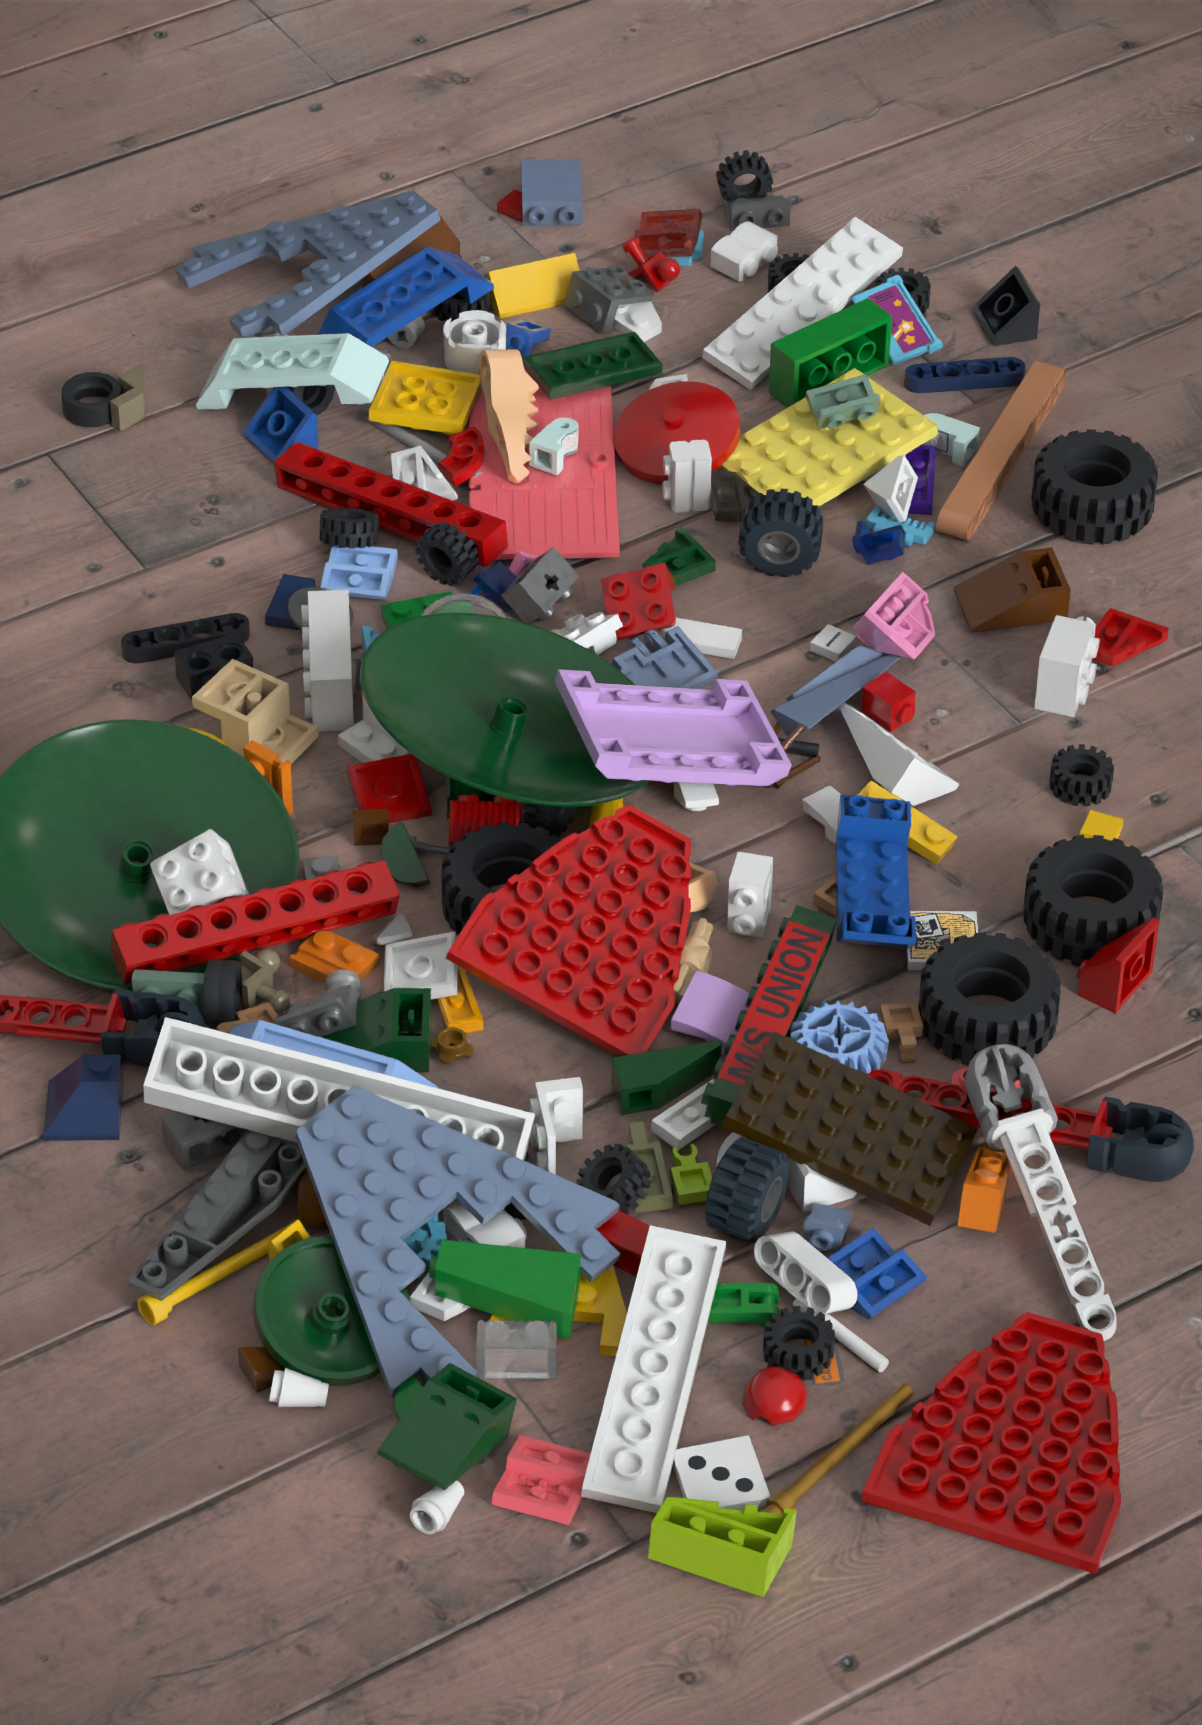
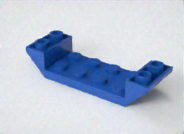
(404, 295)
(873, 872)

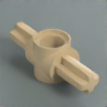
(695, 956)

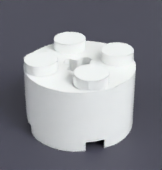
(468, 337)

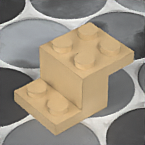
(254, 709)

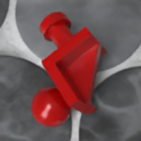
(656, 269)

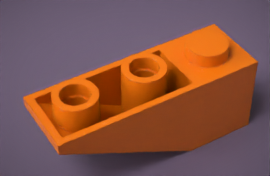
(985, 1190)

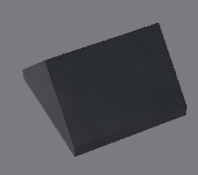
(1009, 310)

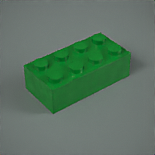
(828, 349)

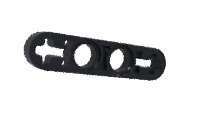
(183, 633)

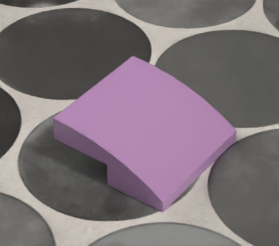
(709, 1008)

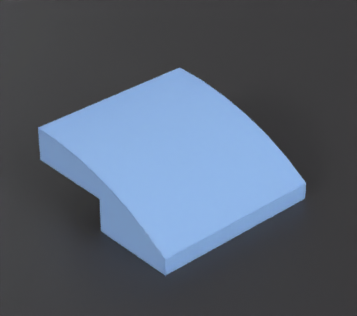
(361, 571)

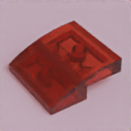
(670, 232)

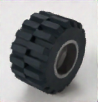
(781, 533)
(747, 1190)

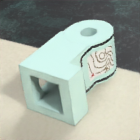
(954, 438)
(555, 443)

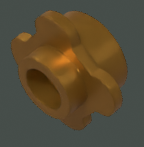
(451, 1045)

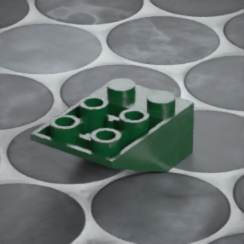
(394, 1026)
(449, 1427)

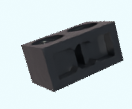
(203, 661)

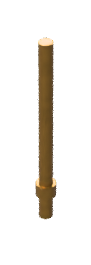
(838, 1452)

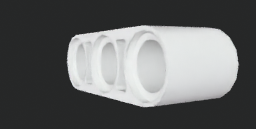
(805, 1272)

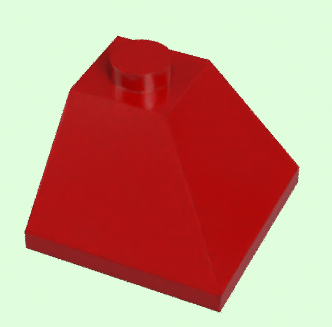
(1119, 967)

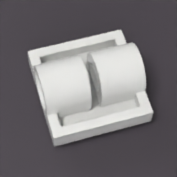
(592, 632)

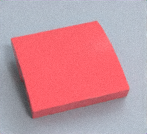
(542, 1480)

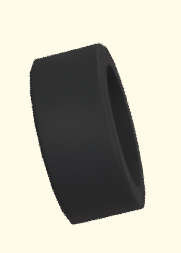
(88, 385)

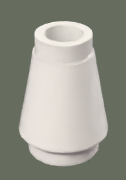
(297, 1390)
(434, 1509)

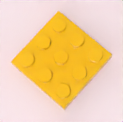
(425, 398)

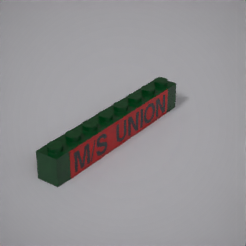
(772, 1005)

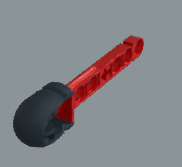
(102, 1022)
(1154, 1141)

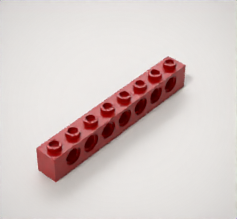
(399, 505)
(276, 926)

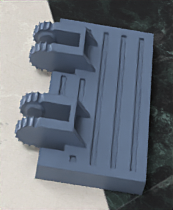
(669, 666)

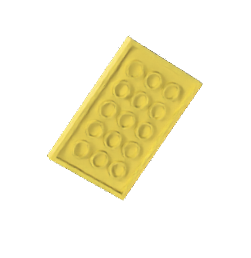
(826, 462)

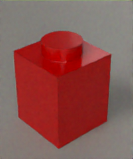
(888, 701)

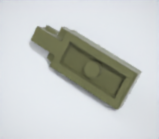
(650, 1152)

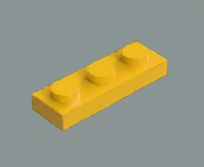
(925, 835)

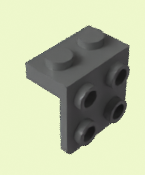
(598, 293)

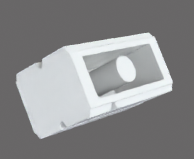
(688, 476)

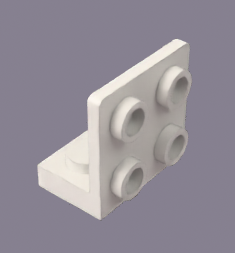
(369, 740)
(198, 873)
(557, 1117)

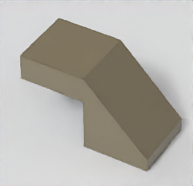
(131, 405)

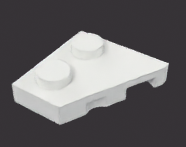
(639, 318)
(418, 469)

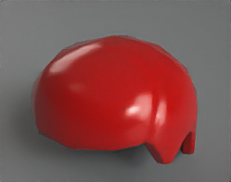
(775, 1395)

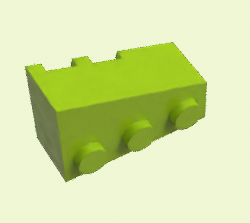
(722, 1543)

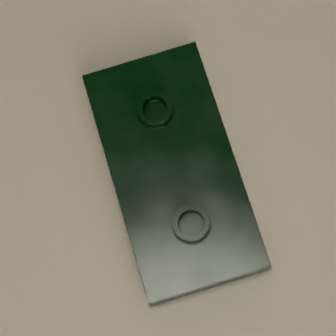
(592, 365)

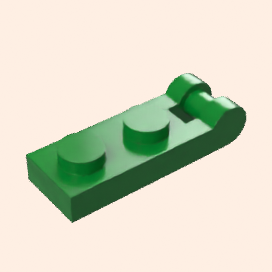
(733, 1306)

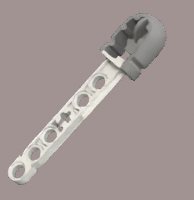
(1029, 1136)

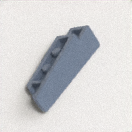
(831, 688)

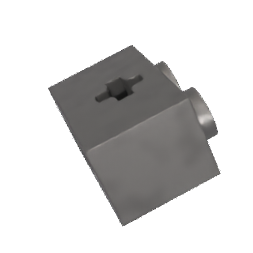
(541, 586)
(197, 1139)

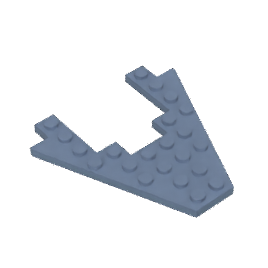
(345, 240)
(391, 1172)

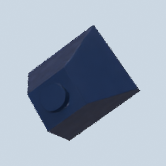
(85, 1100)

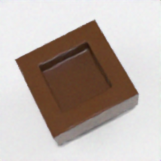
(370, 826)

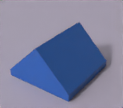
(282, 423)

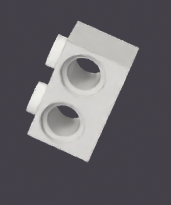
(750, 894)

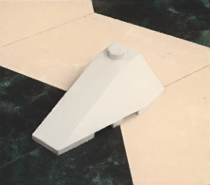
(894, 763)

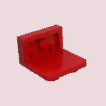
(640, 600)

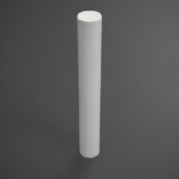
(853, 1342)

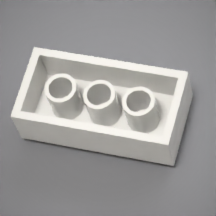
(327, 660)

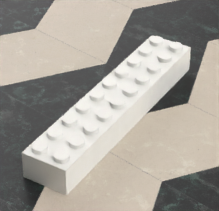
(282, 1089)

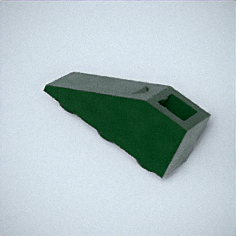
(659, 1076)

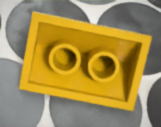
(531, 285)

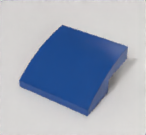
(877, 1272)

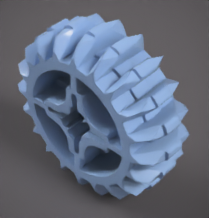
(859, 1035)

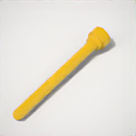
(155, 1311)

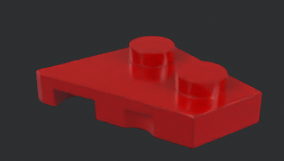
(1125, 636)

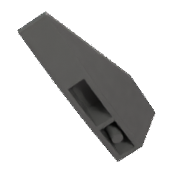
(230, 1204)

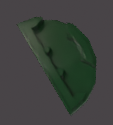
(402, 857)

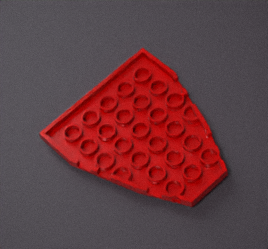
(591, 931)
(1014, 1446)

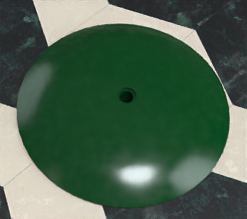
(485, 706)
(115, 796)

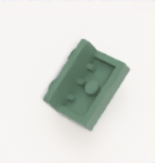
(843, 402)
(170, 983)

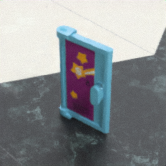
(909, 328)

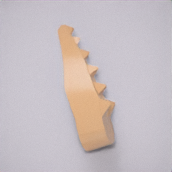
(508, 407)

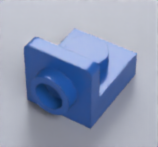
(524, 335)

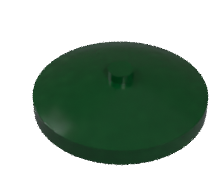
(311, 1317)

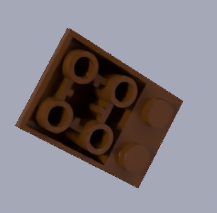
(1015, 592)

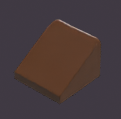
(258, 1366)

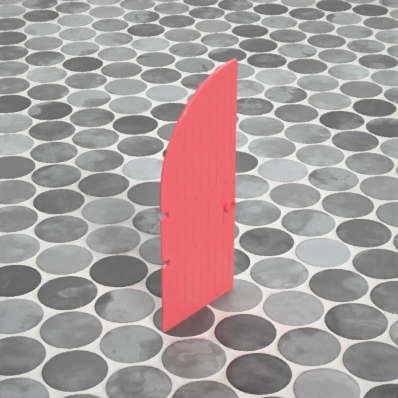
(562, 511)

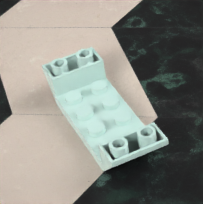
(295, 362)

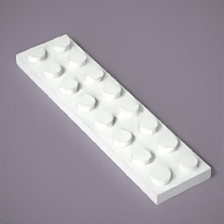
(805, 296)
(654, 1370)

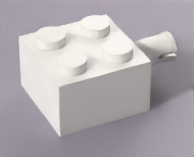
(1066, 665)

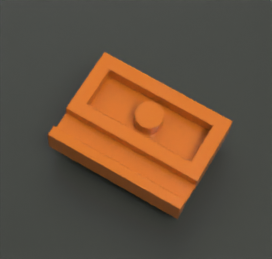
(274, 770)
(330, 952)

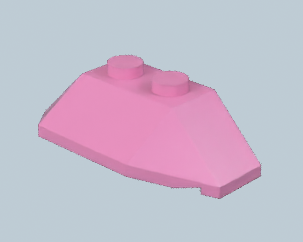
(898, 620)

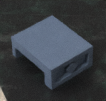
(551, 192)

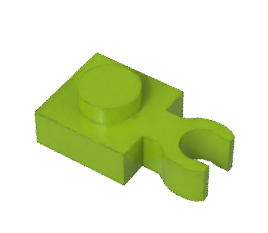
(690, 1178)

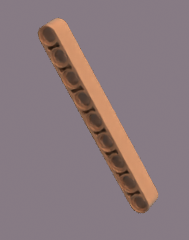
(1001, 451)

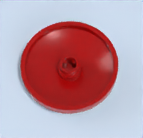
(671, 415)

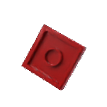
(390, 785)

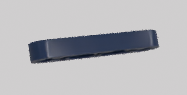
(930, 376)

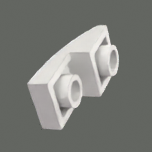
(695, 796)

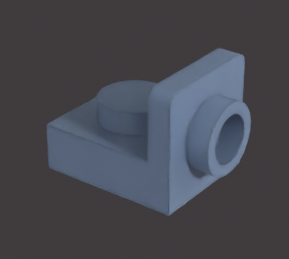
(826, 1227)

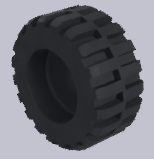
(1094, 486)
(487, 861)
(1088, 869)
(995, 968)

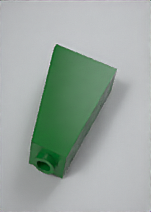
(510, 1281)

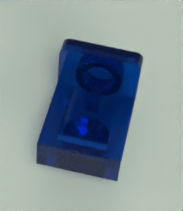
(880, 544)
(494, 583)

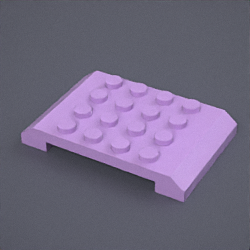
(675, 731)

